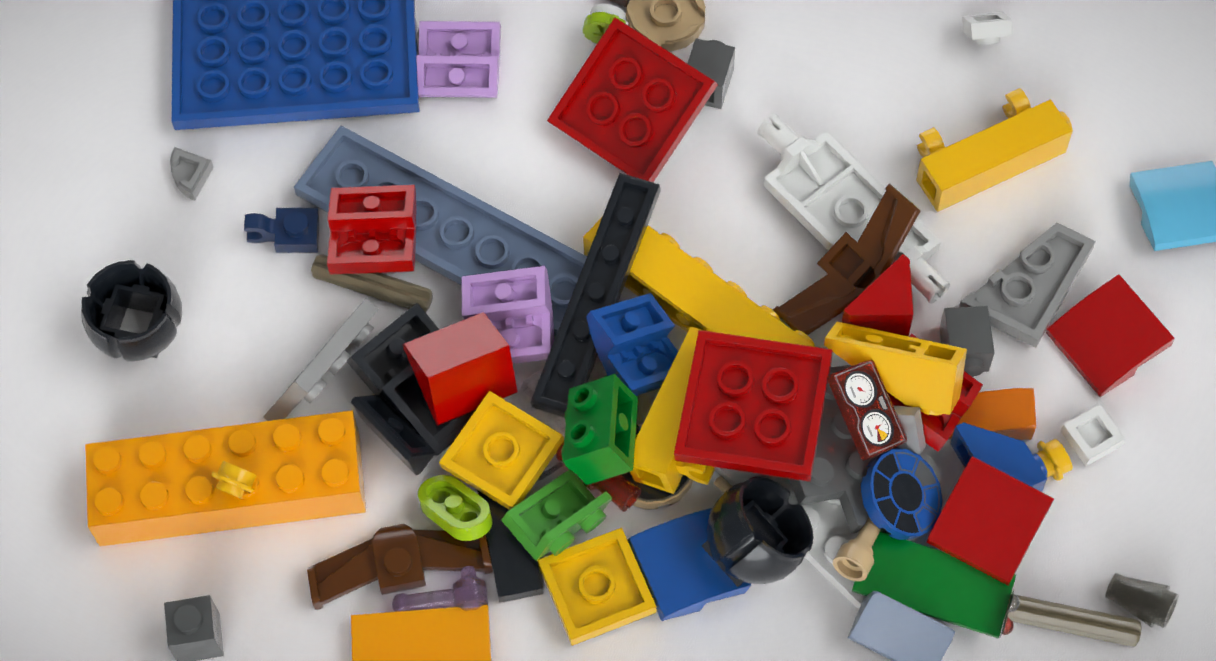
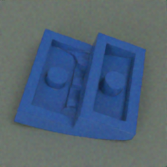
(634, 342)
(678, 567)

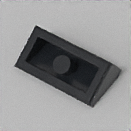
(394, 431)

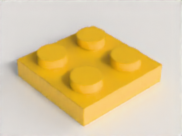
(501, 451)
(597, 586)

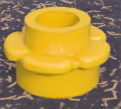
(1055, 458)
(234, 479)

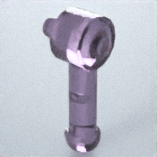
(466, 593)

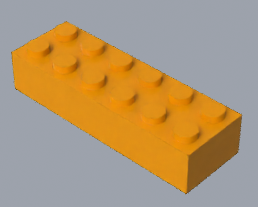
(167, 486)

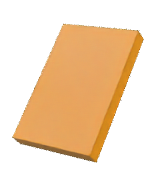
(422, 635)

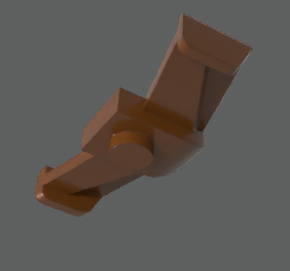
(852, 265)
(396, 560)

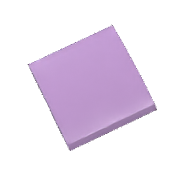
(458, 59)
(517, 306)

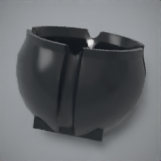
(124, 287)
(758, 532)

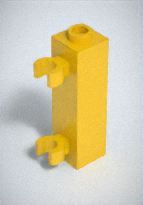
(993, 154)
(658, 435)

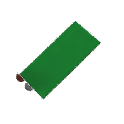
(939, 586)

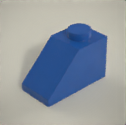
(1000, 452)

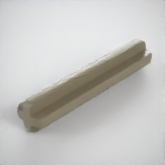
(376, 285)
(1077, 621)

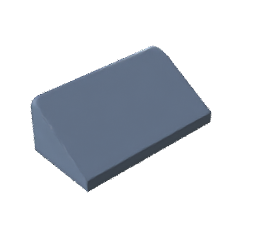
(899, 630)

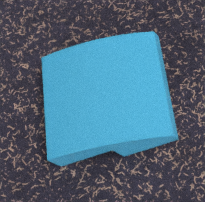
(1177, 204)

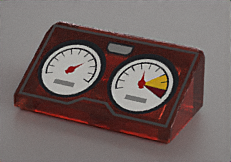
(867, 409)

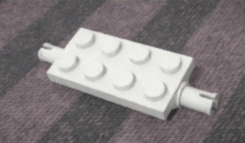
(837, 195)

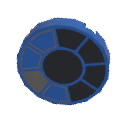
(901, 494)

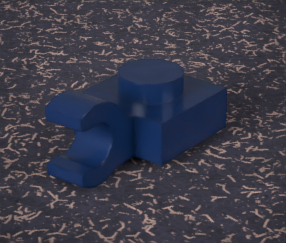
(291, 231)

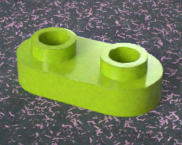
(455, 507)

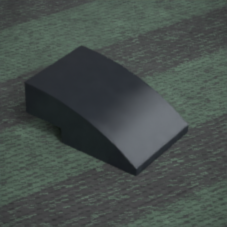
(388, 373)

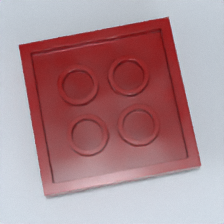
(632, 102)
(753, 405)

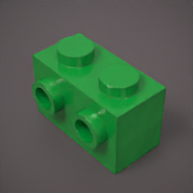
(600, 429)

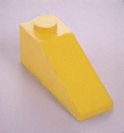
(911, 368)

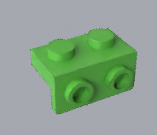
(555, 514)

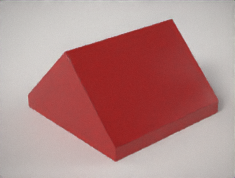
(886, 302)
(461, 366)

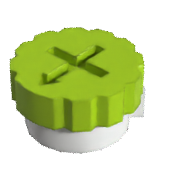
(600, 19)

